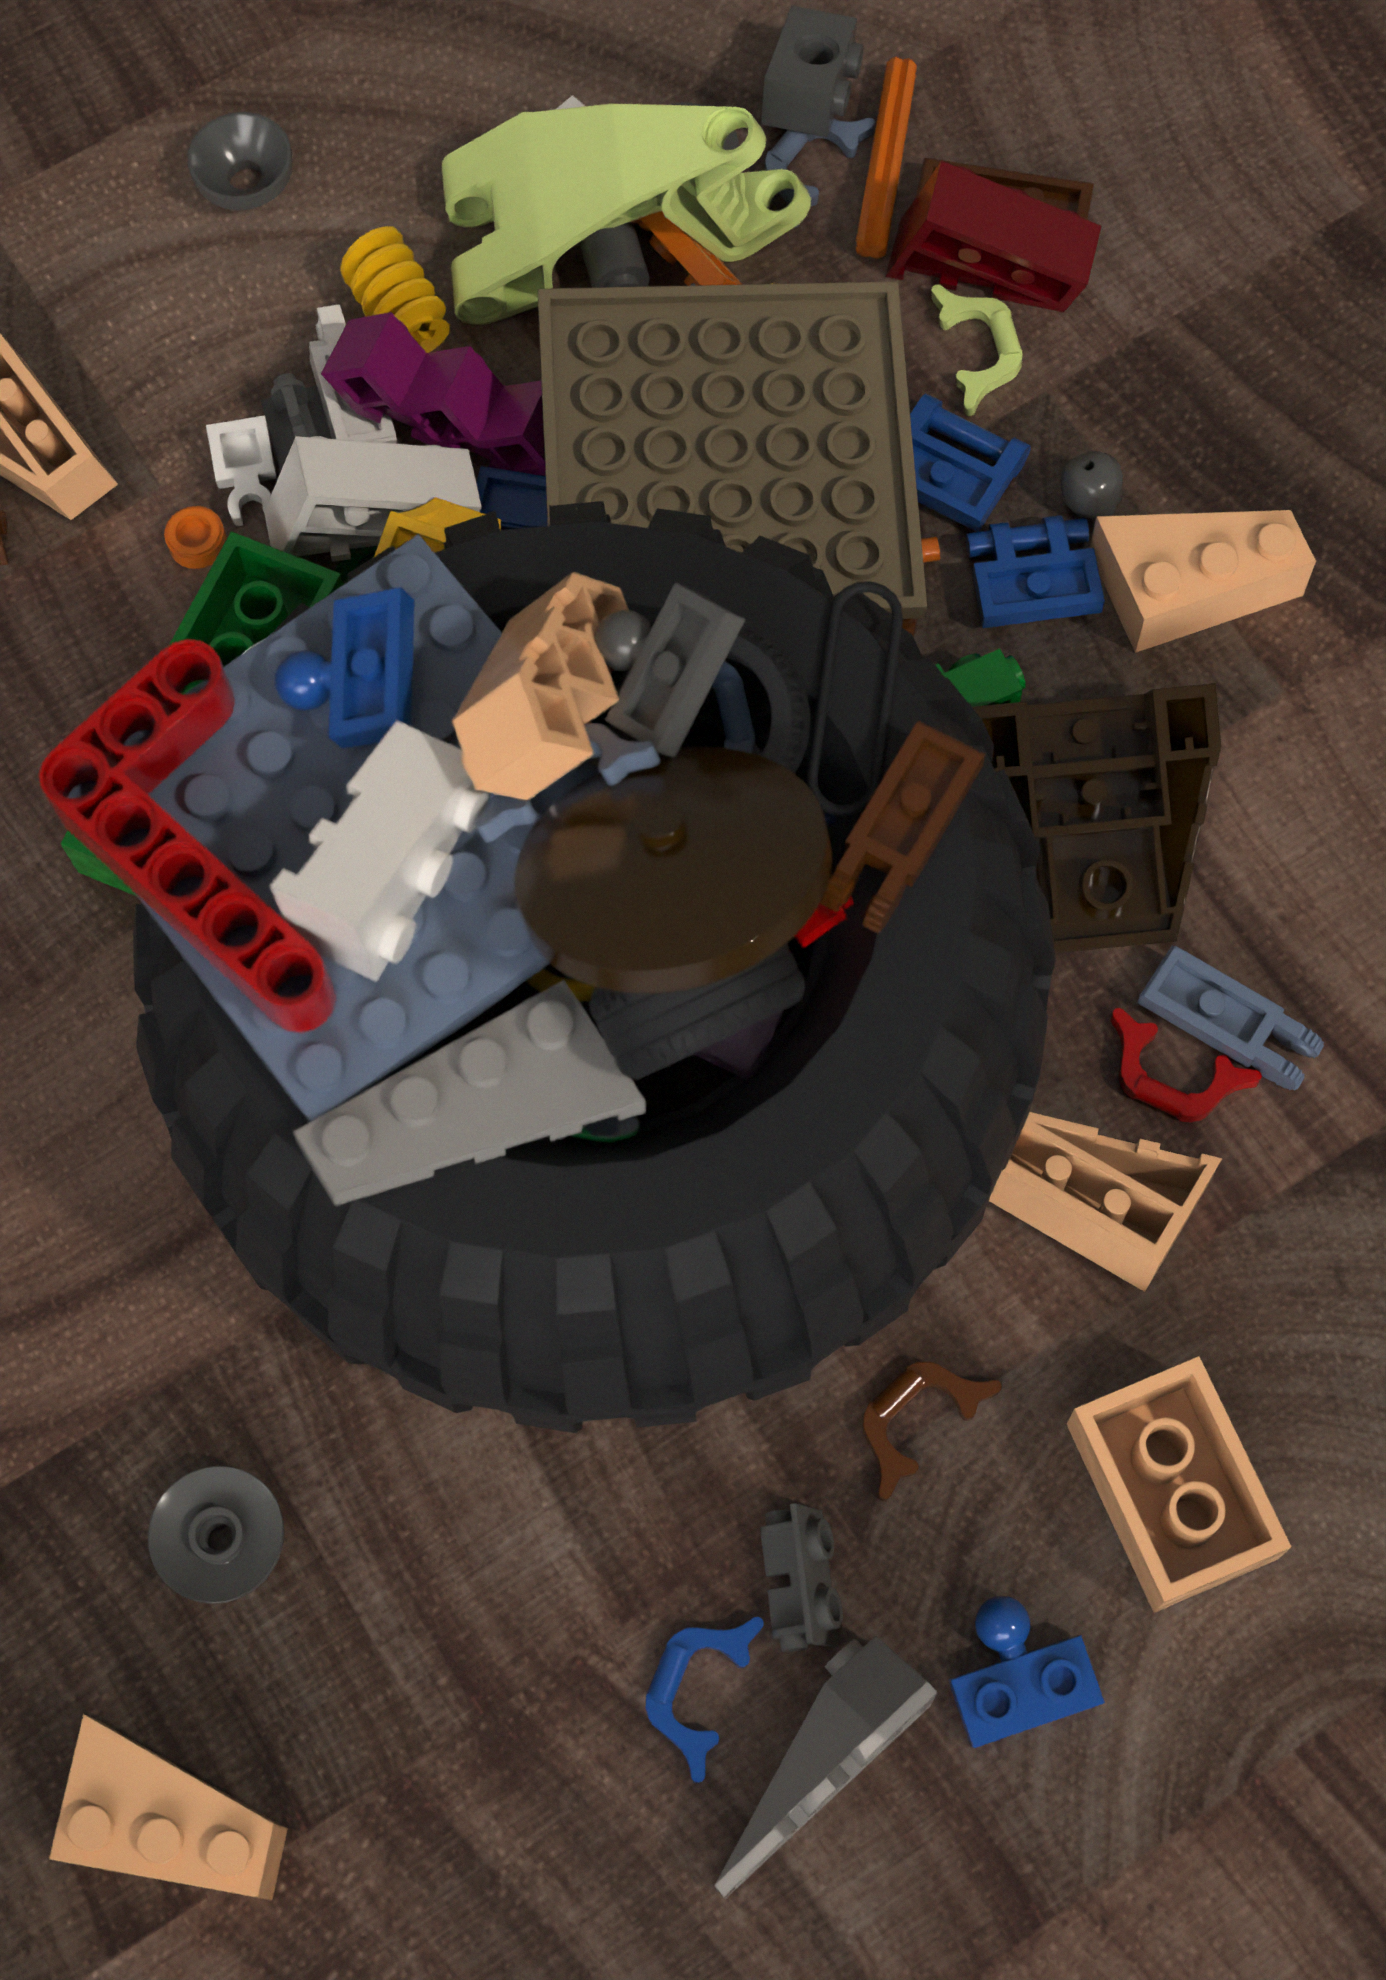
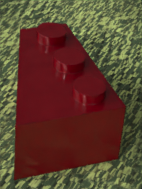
(994, 239)

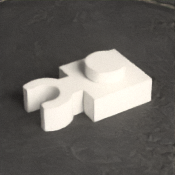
(242, 459)

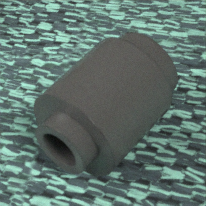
(614, 258)

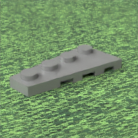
(495, 1088)

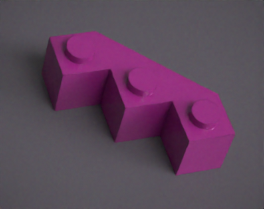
(441, 394)

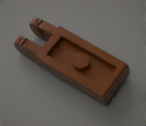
(905, 819)

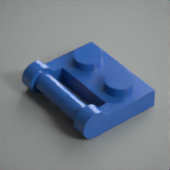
(954, 480)

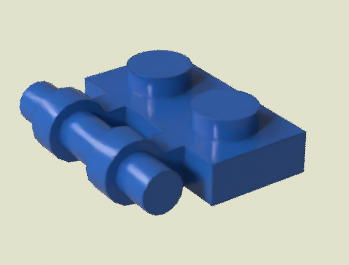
(1037, 585)

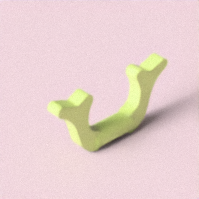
(999, 318)

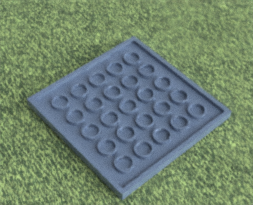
(269, 783)

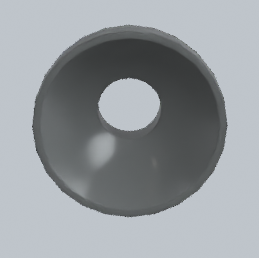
(236, 144)

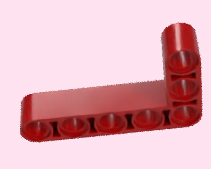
(170, 852)

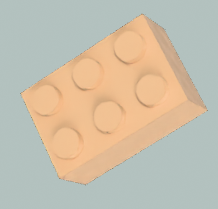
(1177, 1484)

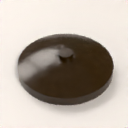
(674, 871)

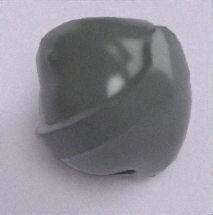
(1092, 484)

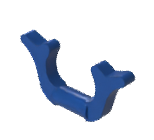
(670, 1674)

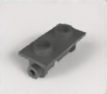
(293, 413)
(809, 1609)

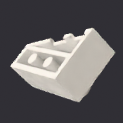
(342, 491)
(383, 853)

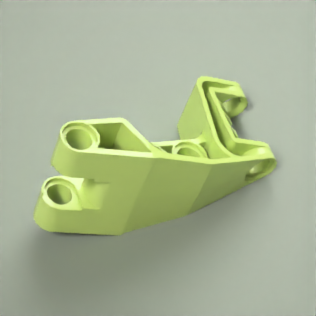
(595, 167)

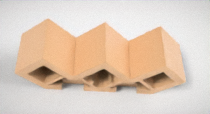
(538, 691)

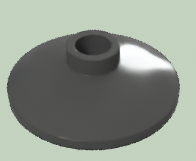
(189, 1515)

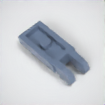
(1227, 1016)

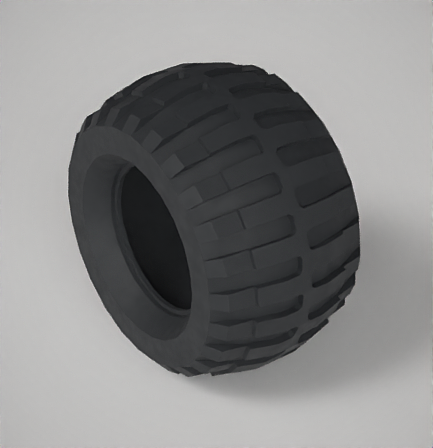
(731, 1231)

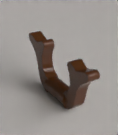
(896, 1396)

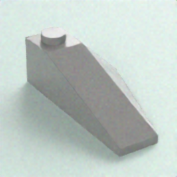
(848, 1726)

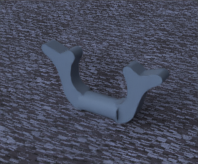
(842, 133)
(616, 761)

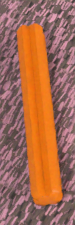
(886, 158)

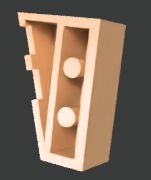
(42, 446)
(1198, 569)
(1102, 1194)
(159, 1822)

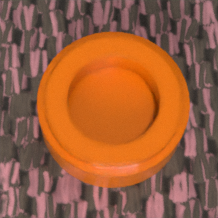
(195, 537)

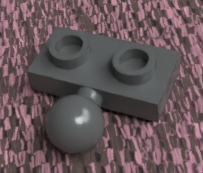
(667, 664)

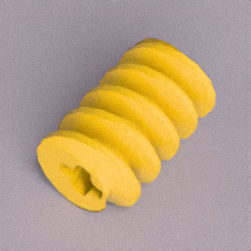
(389, 280)

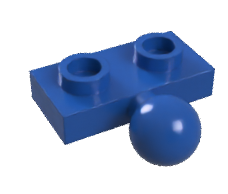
(367, 669)
(1024, 1685)

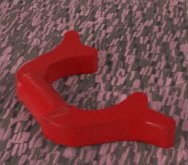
(1183, 1106)

